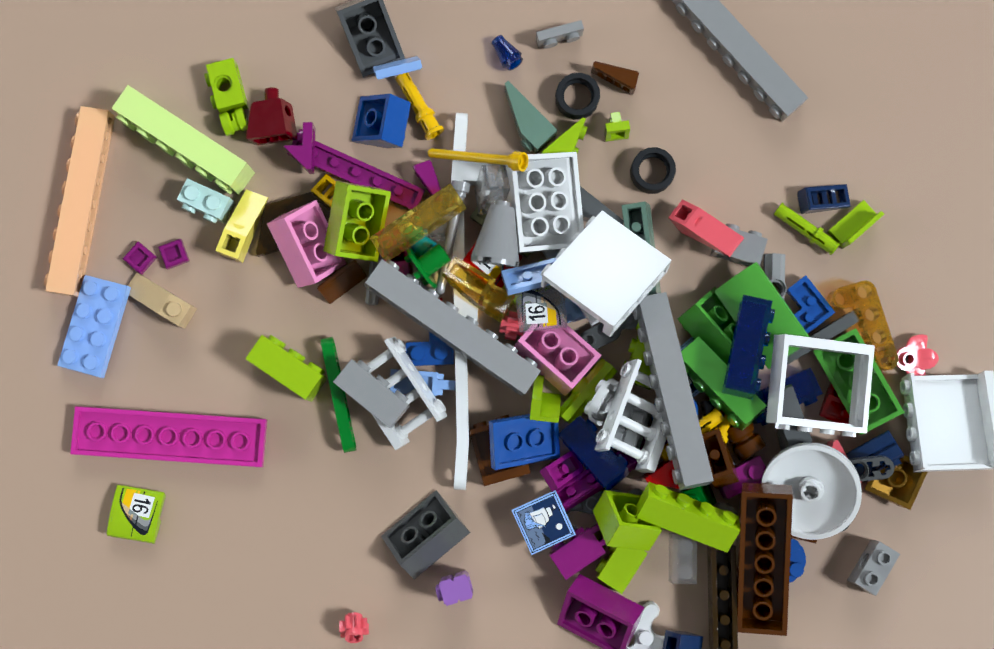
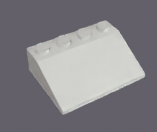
(546, 201)

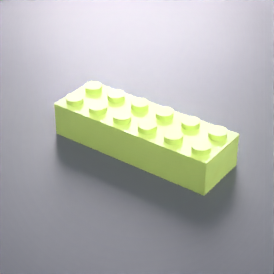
(180, 138)

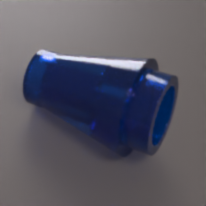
(507, 53)

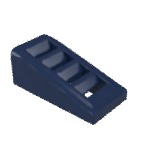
(809, 202)

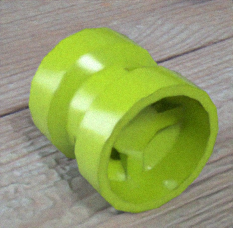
(234, 121)

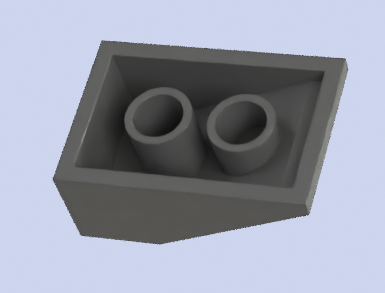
(369, 33)

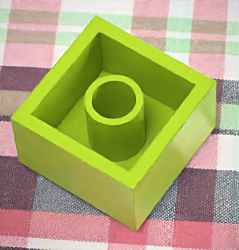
(619, 525)

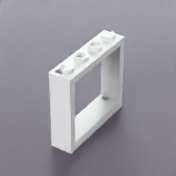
(860, 386)

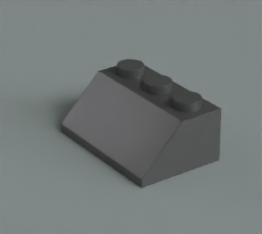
(425, 534)

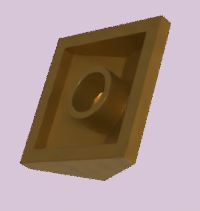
(900, 487)

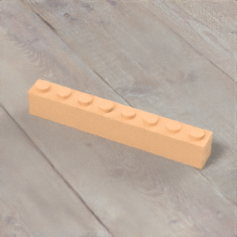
(80, 201)

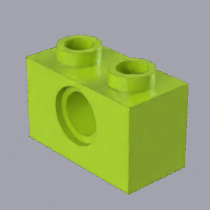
(226, 72)

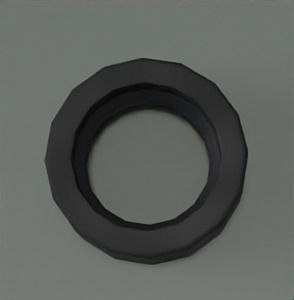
(583, 79)
(658, 153)

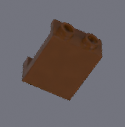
(481, 444)

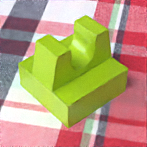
(616, 128)

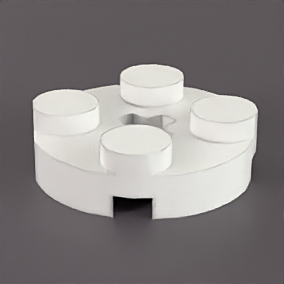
(600, 404)

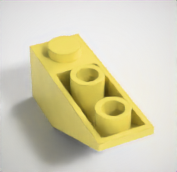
(242, 226)

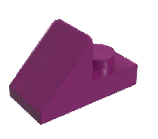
(306, 153)
(561, 470)

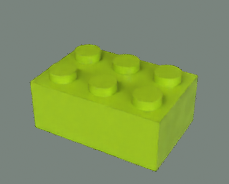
(354, 217)
(287, 367)

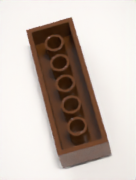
(764, 558)

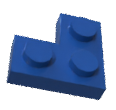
(812, 304)
(430, 353)

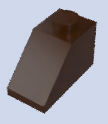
(719, 459)

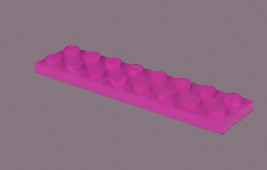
(169, 436)

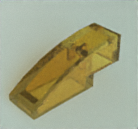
(478, 289)

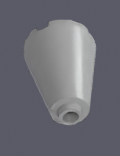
(498, 237)

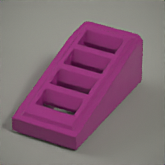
(427, 176)

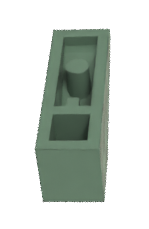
(531, 125)

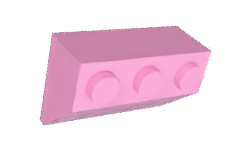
(301, 242)
(559, 355)

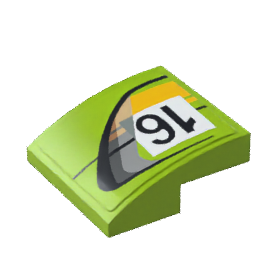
(135, 514)

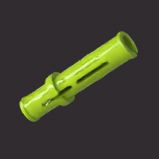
(807, 229)

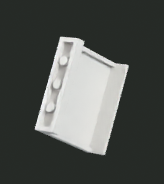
(606, 271)
(950, 421)

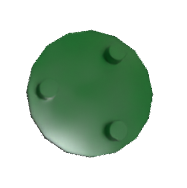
(428, 263)

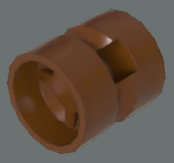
(745, 441)

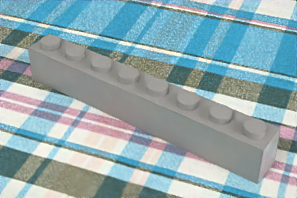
(744, 55)
(451, 327)
(673, 392)

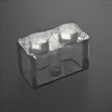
(491, 186)
(682, 559)

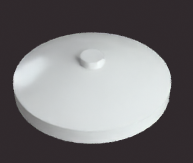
(823, 488)

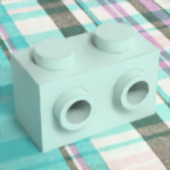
(206, 201)

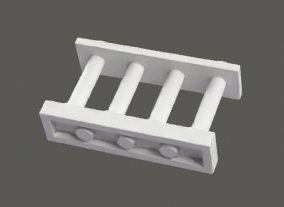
(399, 433)
(654, 439)

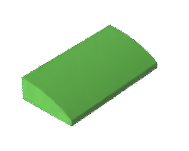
(755, 283)
(840, 369)

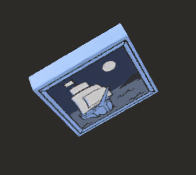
(543, 522)

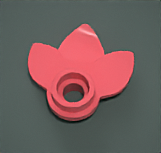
(918, 354)

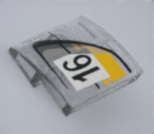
(540, 309)

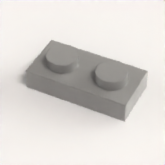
(567, 32)

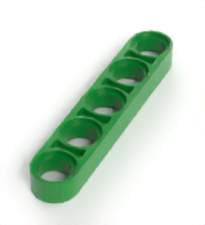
(338, 395)

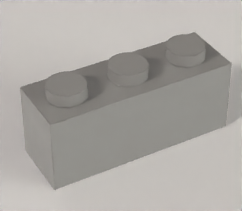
(372, 392)

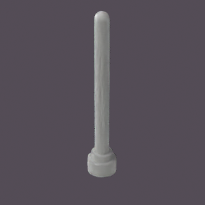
(462, 189)

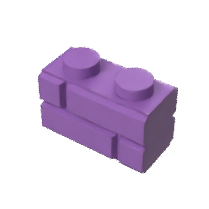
(454, 588)

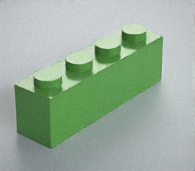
(708, 376)

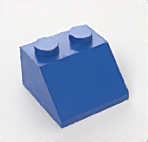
(381, 121)

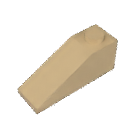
(161, 301)

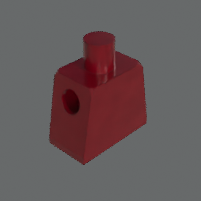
(271, 120)

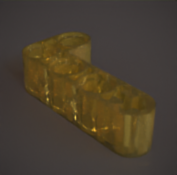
(868, 327)

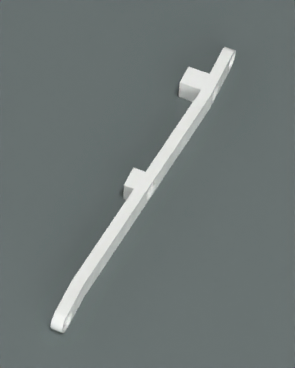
(465, 172)

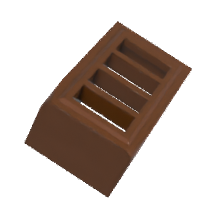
(618, 76)

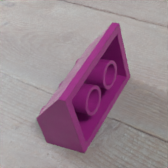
(599, 614)

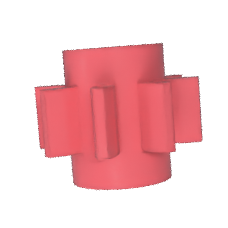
(510, 326)
(354, 627)

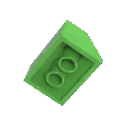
(711, 323)

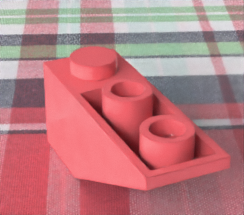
(705, 228)

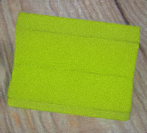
(854, 224)
(544, 405)

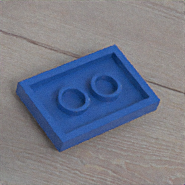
(522, 441)

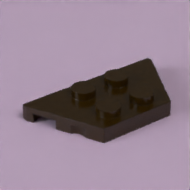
(266, 242)

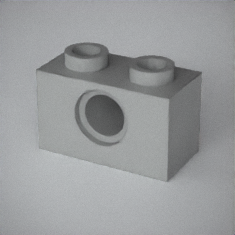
(873, 567)

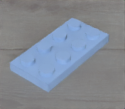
(94, 326)

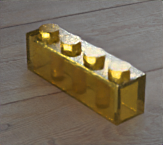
(418, 222)

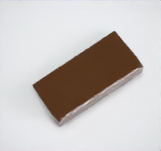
(341, 281)

